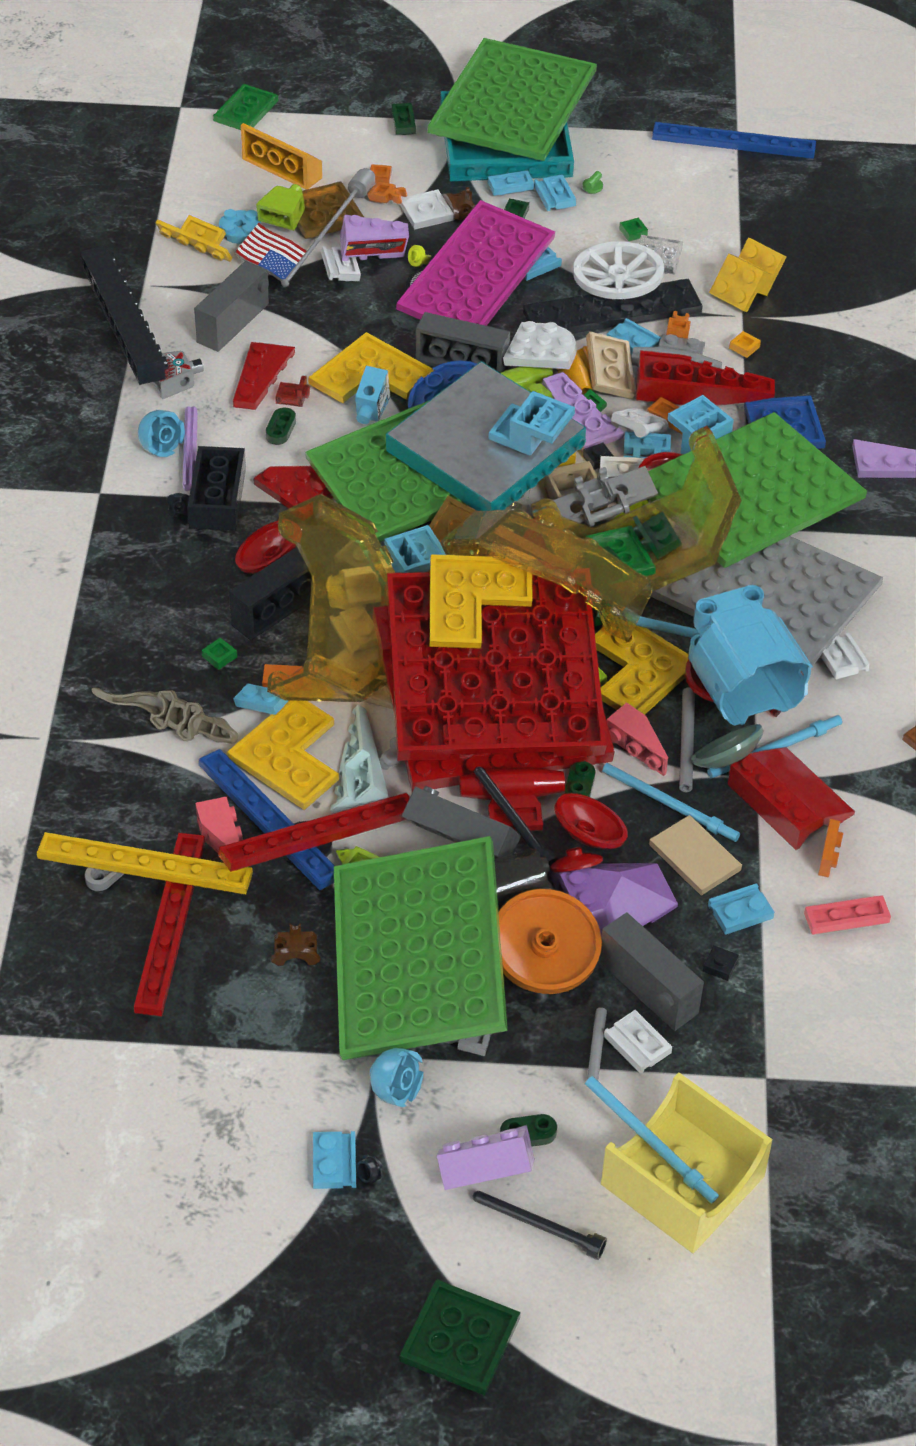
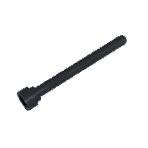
(513, 816)
(592, 1244)

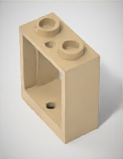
(560, 480)

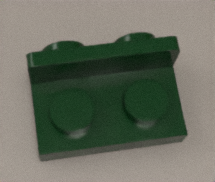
(658, 535)

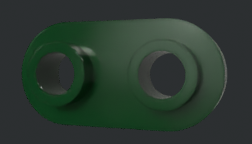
(280, 426)
(581, 778)
(537, 1135)

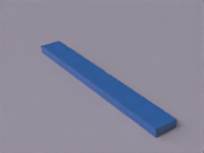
(734, 140)
(264, 814)

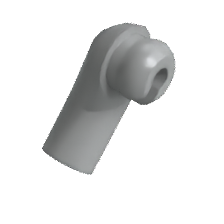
(389, 757)

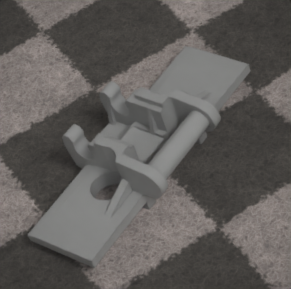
(603, 491)

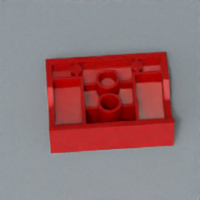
(786, 794)

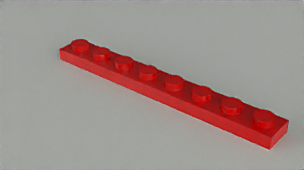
(313, 833)
(167, 934)

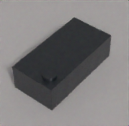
(216, 488)
(270, 595)

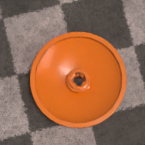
(548, 941)

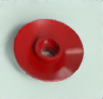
(575, 861)

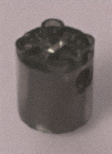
(519, 874)

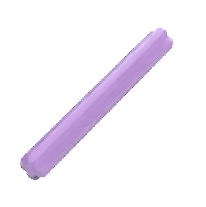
(190, 446)

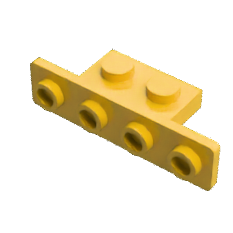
(199, 234)

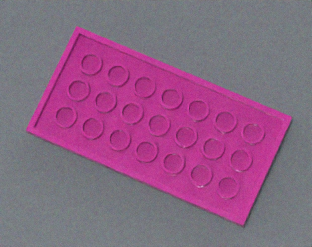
(477, 266)

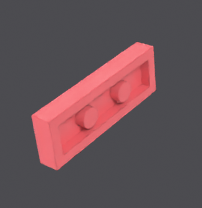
(847, 914)

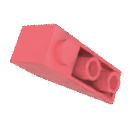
(635, 734)
(217, 822)

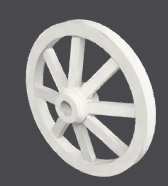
(618, 274)

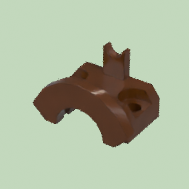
(460, 203)
(295, 945)

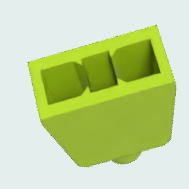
(282, 207)

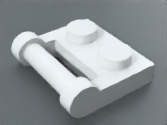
(639, 421)

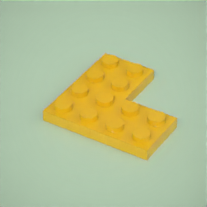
(344, 372)
(461, 587)
(648, 672)
(278, 757)

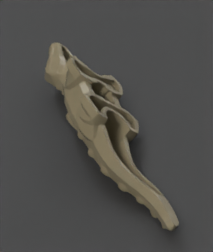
(176, 713)

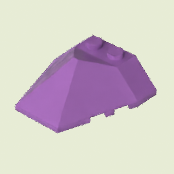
(619, 889)

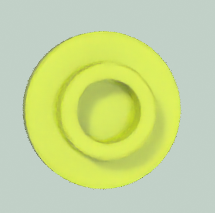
(417, 256)

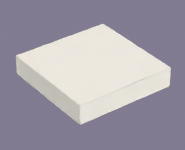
(426, 209)

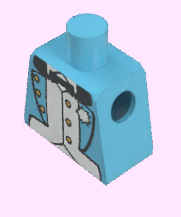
(372, 404)

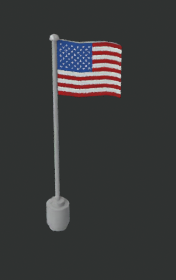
(282, 255)

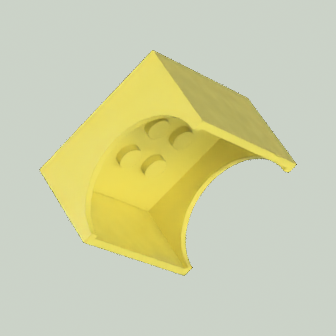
(706, 1138)

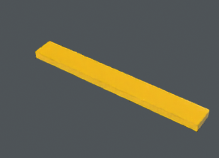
(143, 863)

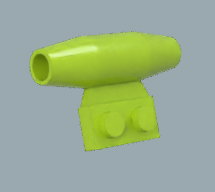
(530, 378)

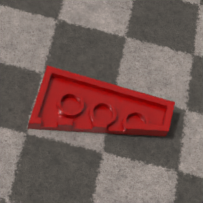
(259, 372)

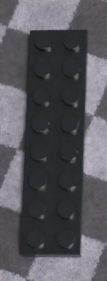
(596, 312)

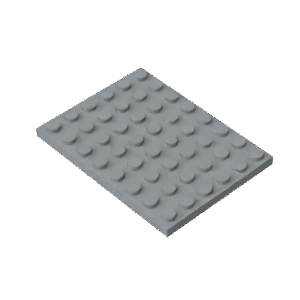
(800, 583)

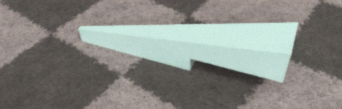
(359, 767)

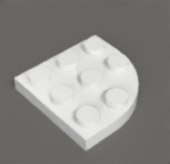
(541, 346)

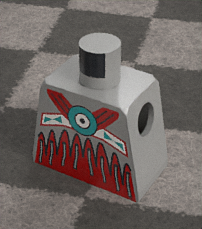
(178, 375)

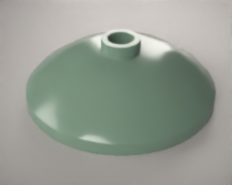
(729, 748)

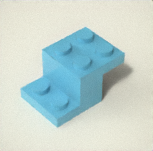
(698, 414)
(531, 423)
(413, 550)

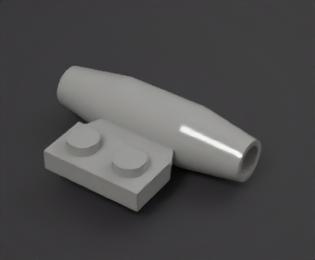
(675, 345)

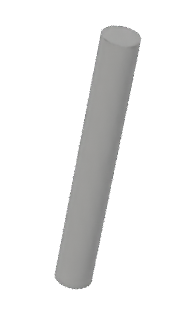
(597, 1043)

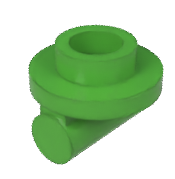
(593, 184)

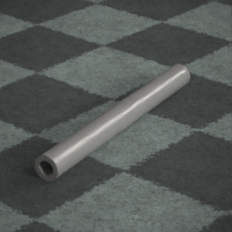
(687, 740)

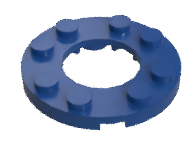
(439, 379)

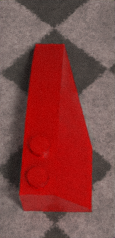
(684, 380)

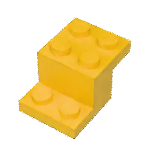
(747, 274)

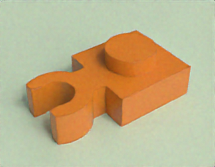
(384, 192)
(679, 325)

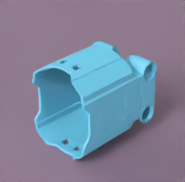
(747, 655)

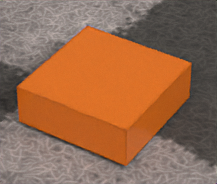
(382, 173)

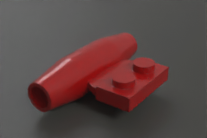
(521, 790)

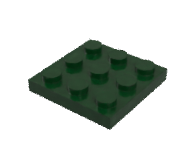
(460, 1337)

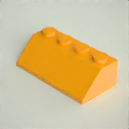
(280, 158)

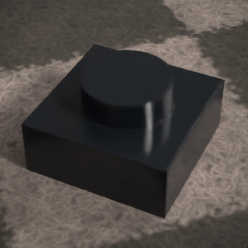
(594, 454)
(720, 963)

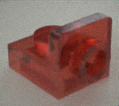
(293, 394)

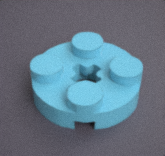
(233, 219)

